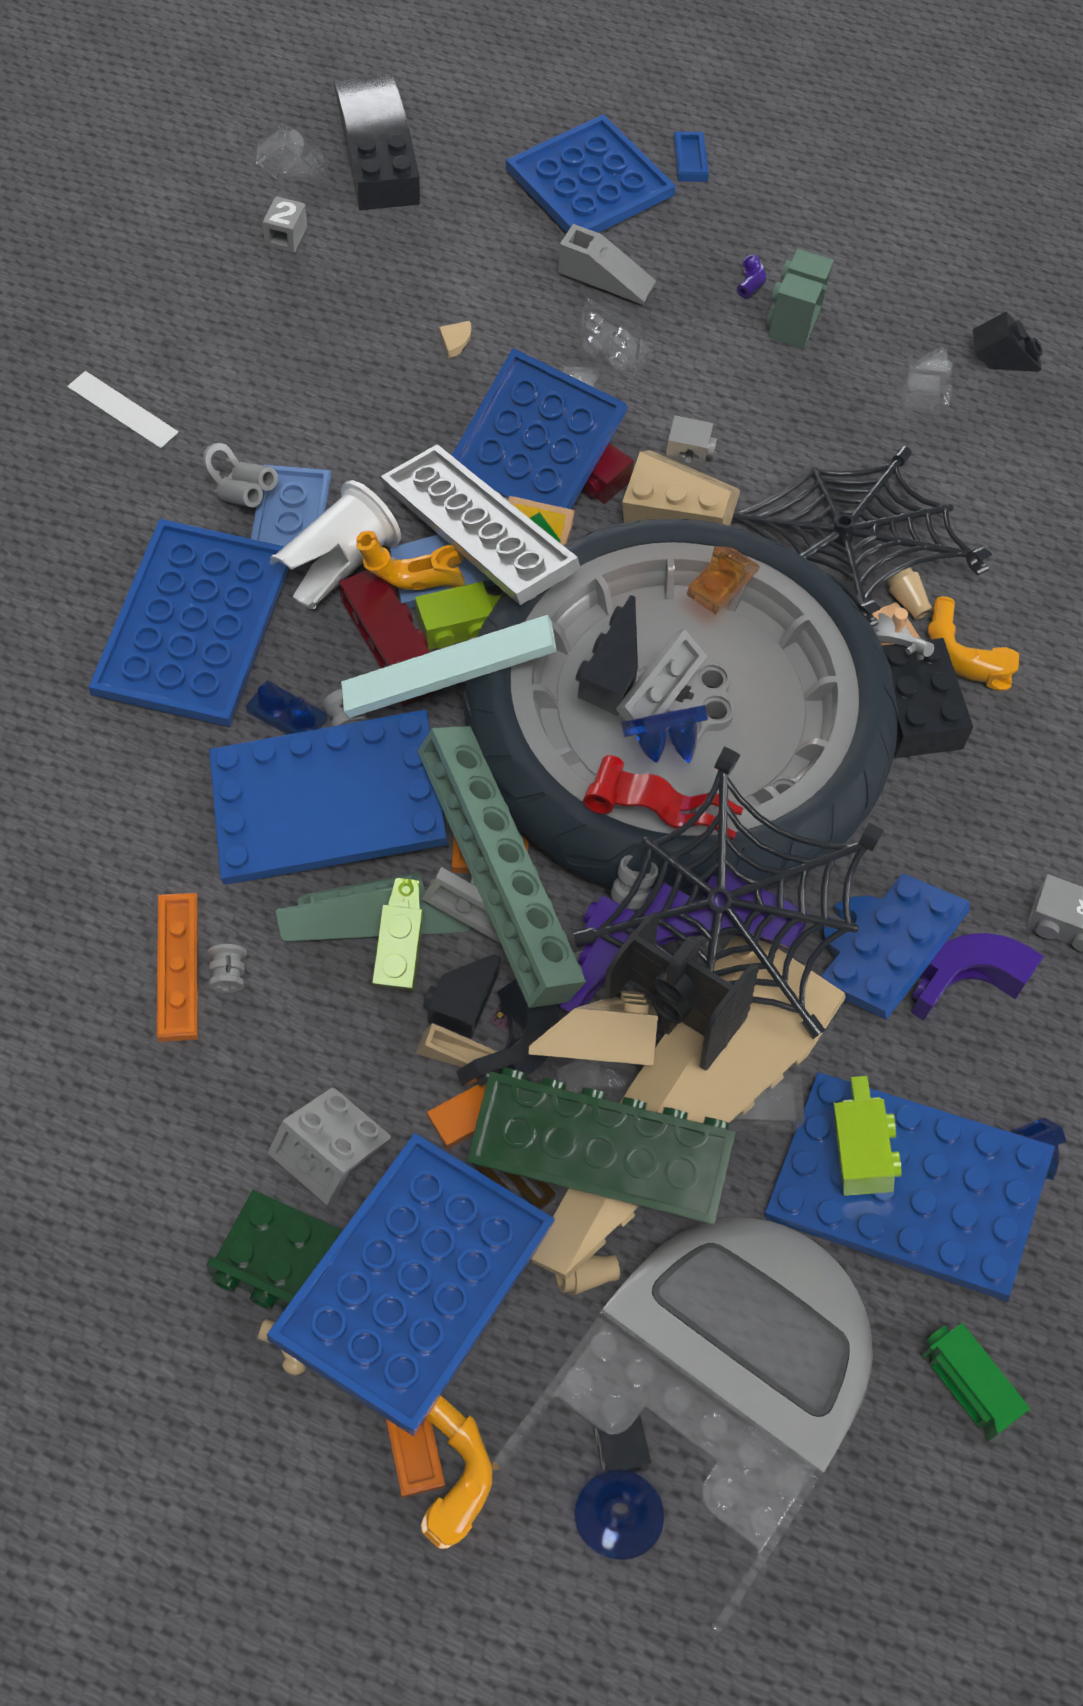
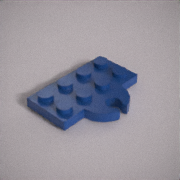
(893, 942)

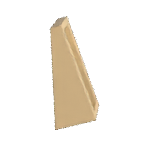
(450, 1047)

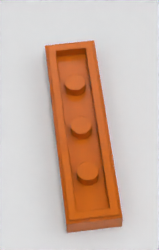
(177, 967)

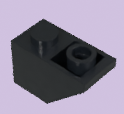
(1006, 345)

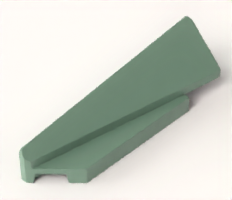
(354, 912)

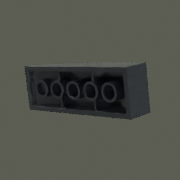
(378, 143)

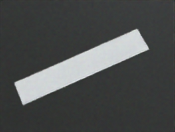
(123, 409)

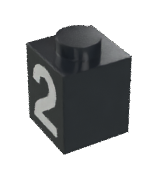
(623, 1450)

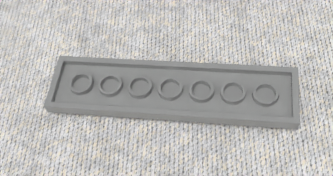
(481, 524)

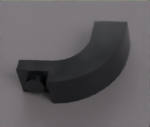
(524, 1028)

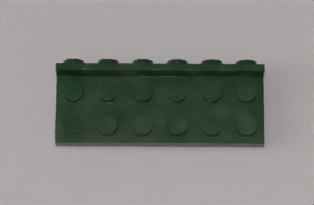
(602, 1145)
(271, 1251)

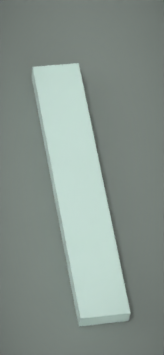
(448, 666)

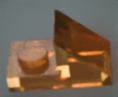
(722, 578)

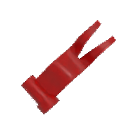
(646, 790)

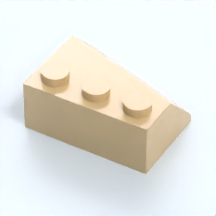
(675, 491)
(604, 1030)

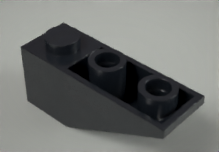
(614, 665)

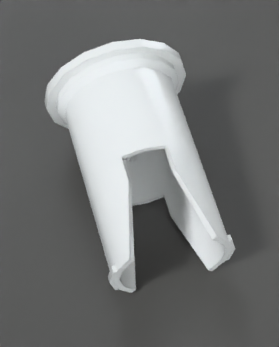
(334, 539)

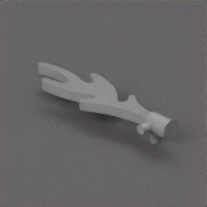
(886, 632)

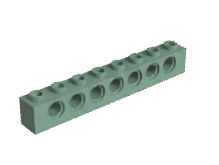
(501, 867)

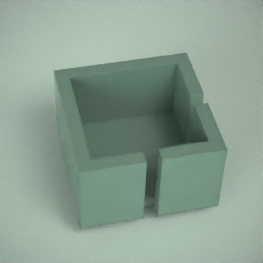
(799, 298)

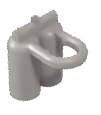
(245, 481)

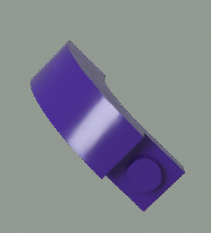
(977, 957)

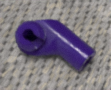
(754, 276)

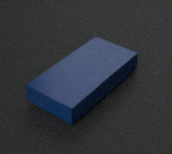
(690, 157)

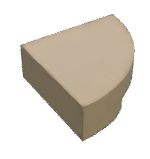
(455, 337)

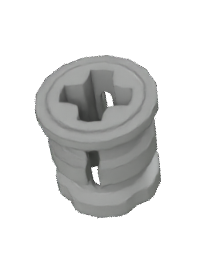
(231, 956)

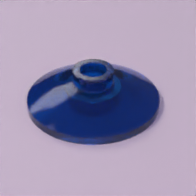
(613, 1533)

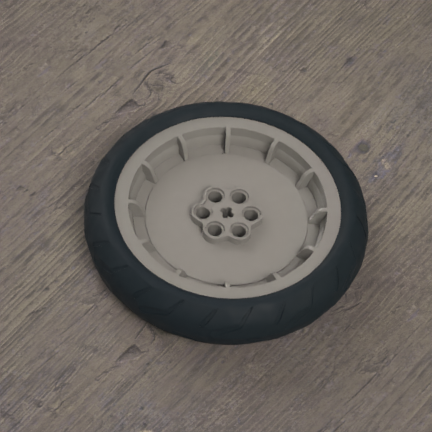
(791, 685)

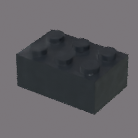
(928, 702)

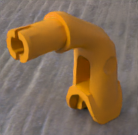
(414, 573)
(978, 665)
(451, 1518)

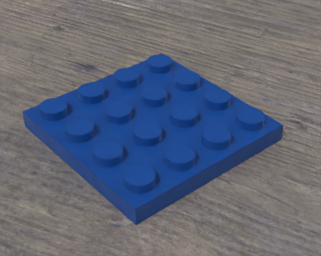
(590, 176)
(538, 432)

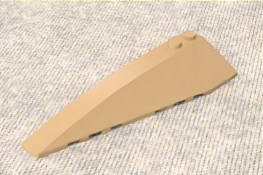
(749, 1064)

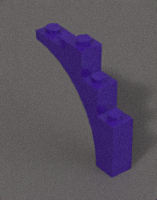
(598, 956)

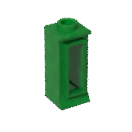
(974, 1380)

